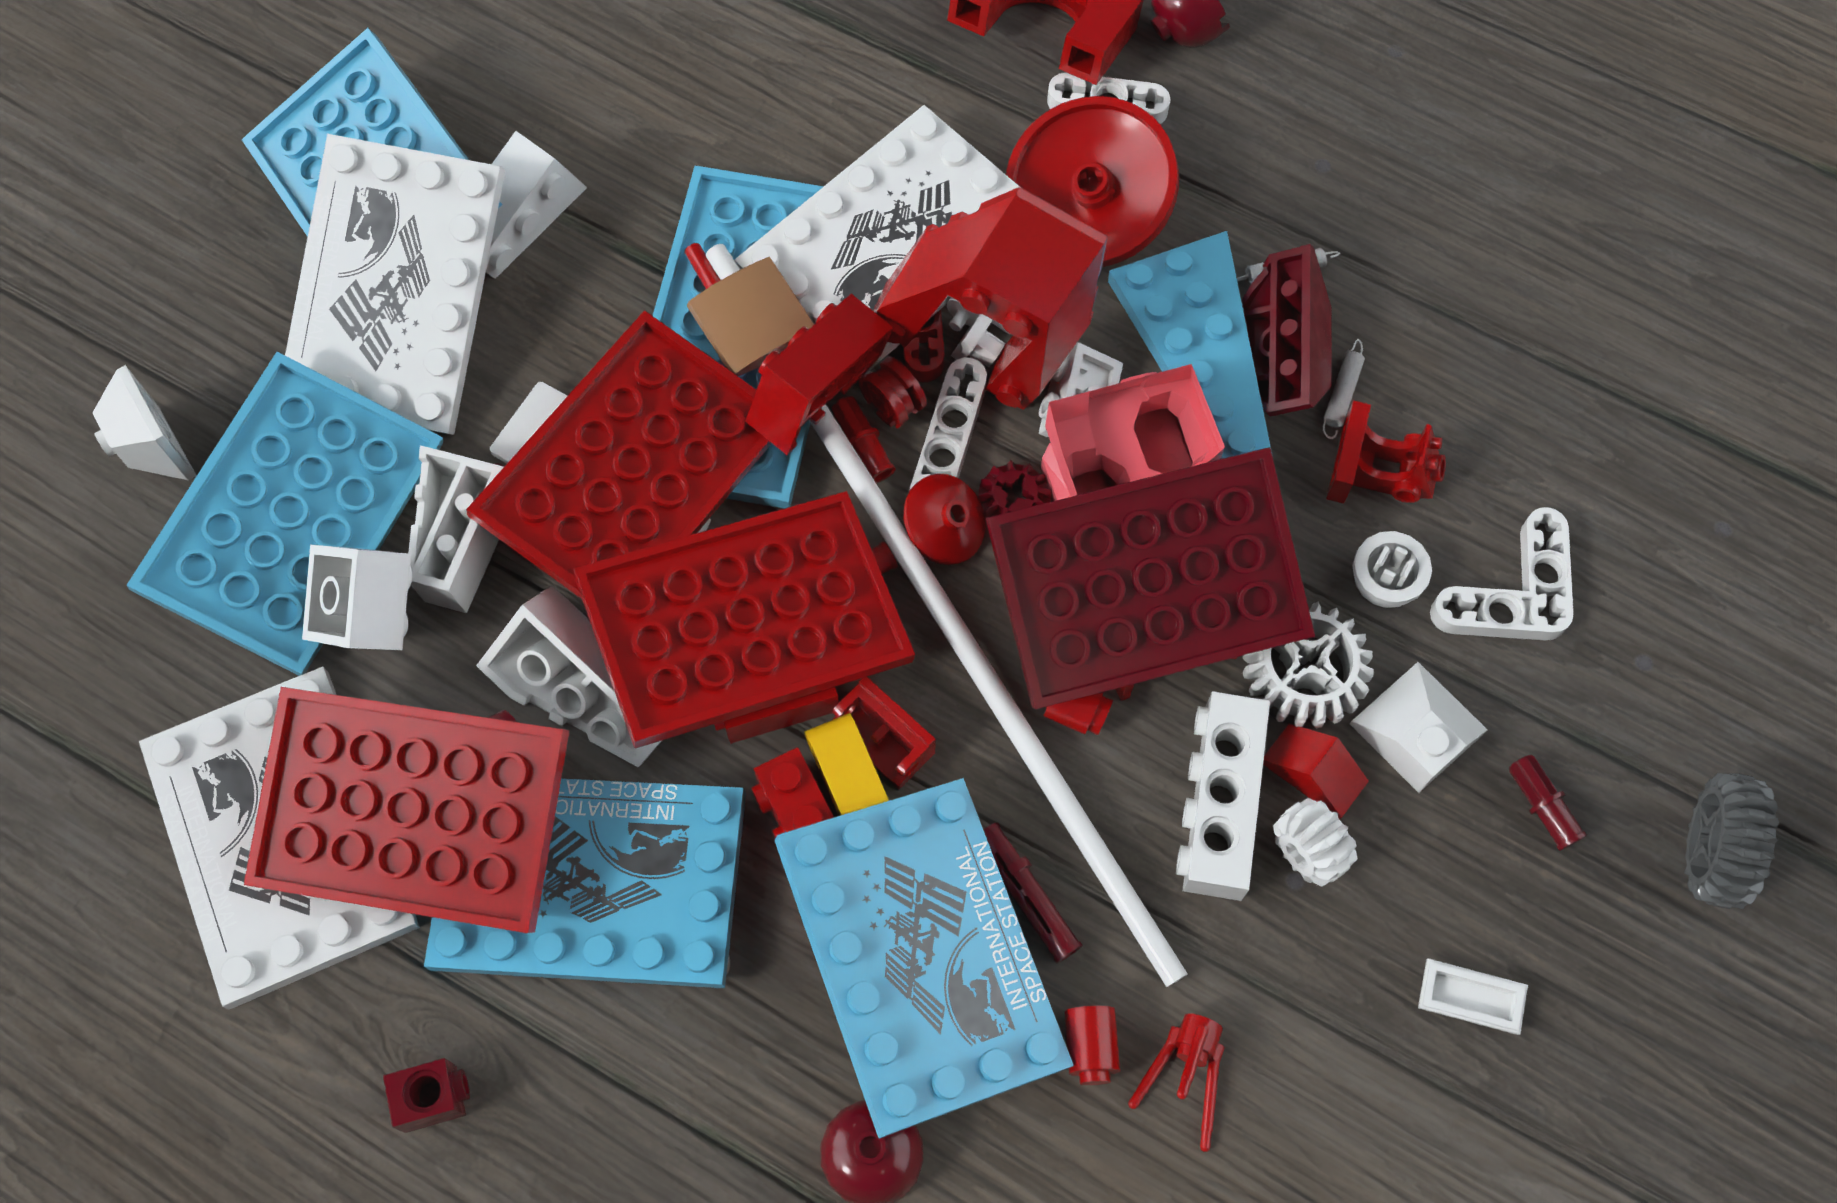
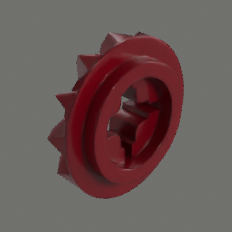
(994, 498)

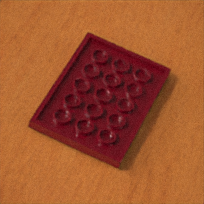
(1150, 577)

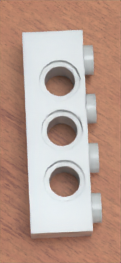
(1245, 725)

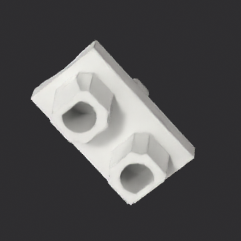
(976, 341)

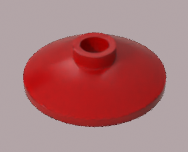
(930, 522)

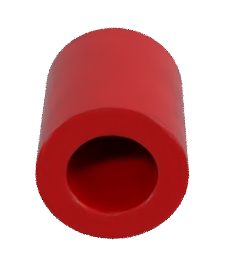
(1092, 1043)

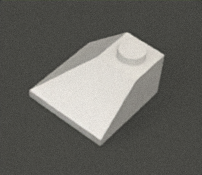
(138, 430)
(1418, 727)

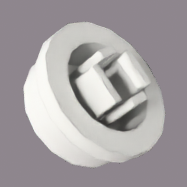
(1391, 569)

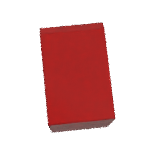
(1317, 767)

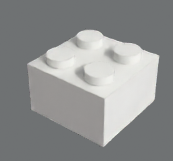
(357, 597)

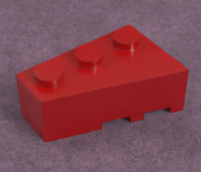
(815, 368)

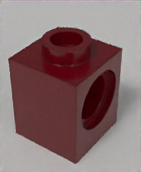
(404, 1091)

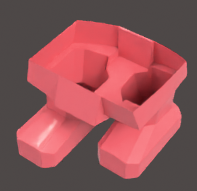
(1128, 432)

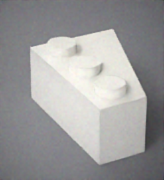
(531, 198)
(445, 544)

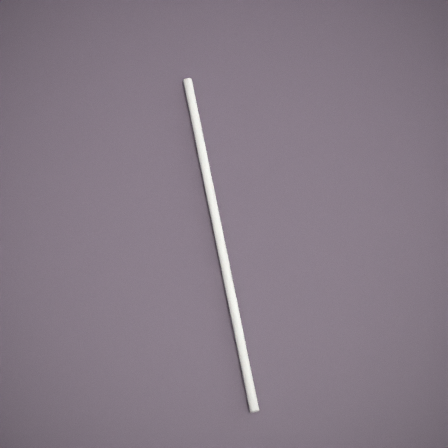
(989, 684)

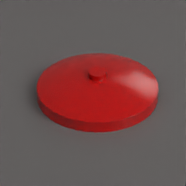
(1102, 166)

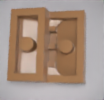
(749, 315)

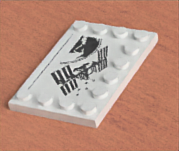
(874, 213)
(395, 275)
(209, 798)

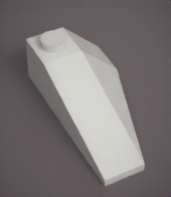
(555, 663)

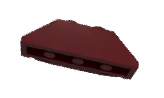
(1290, 331)

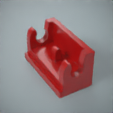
(890, 734)

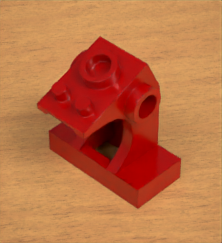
(1358, 445)

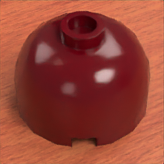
(1189, 21)
(867, 1167)

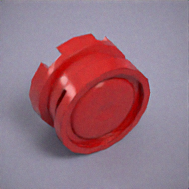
(893, 392)

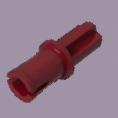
(1546, 802)

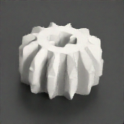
(1315, 842)

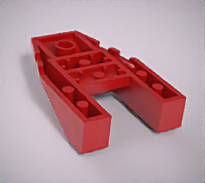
(1018, 267)

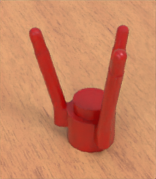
(1196, 1044)

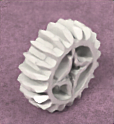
(1319, 678)

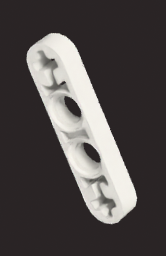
(945, 437)

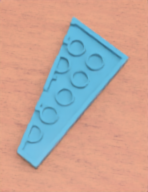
(1193, 314)

